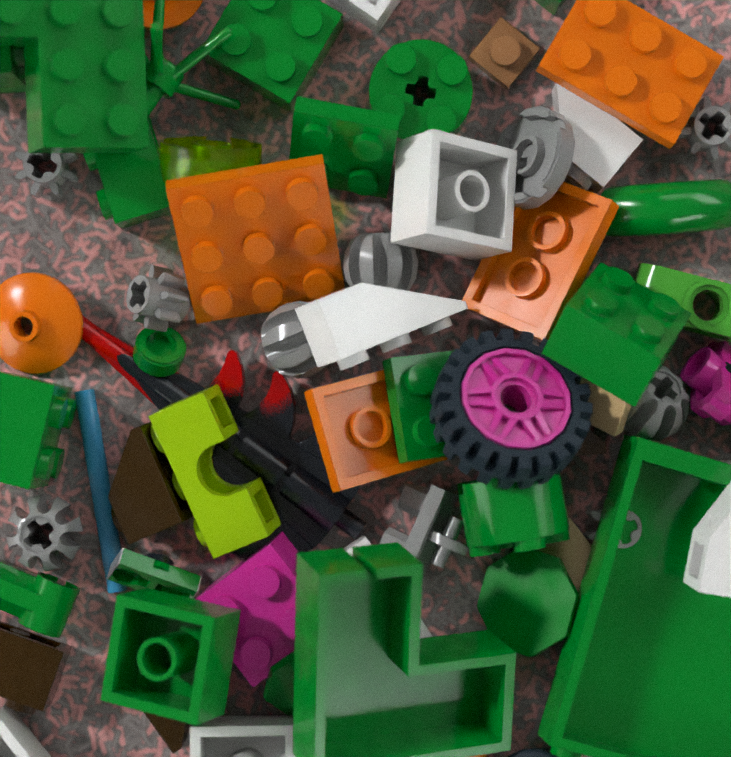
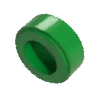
(159, 352)

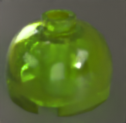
(196, 156)

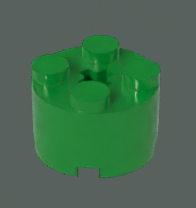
(426, 66)
(512, 516)

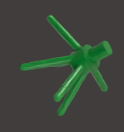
(165, 78)

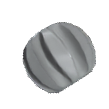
(378, 262)
(287, 344)
(660, 409)
(28, 527)

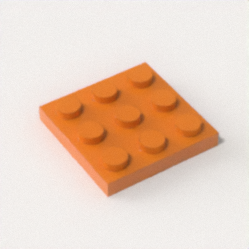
(256, 237)

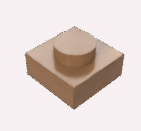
(504, 53)

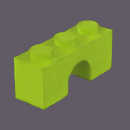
(223, 512)

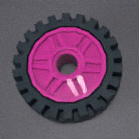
(490, 437)

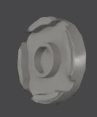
(543, 154)

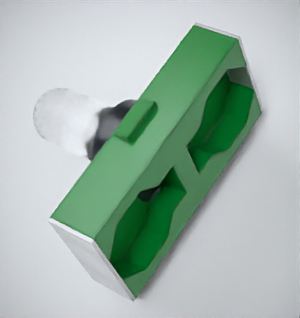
(154, 569)

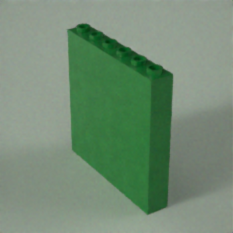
(644, 648)

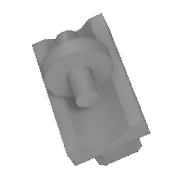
(434, 530)

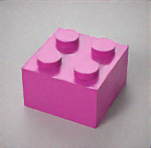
(266, 595)

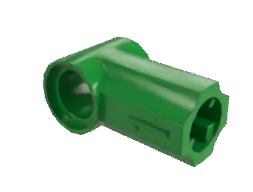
(36, 599)

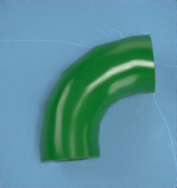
(670, 207)

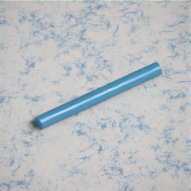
(99, 481)

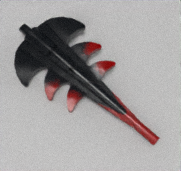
(261, 448)

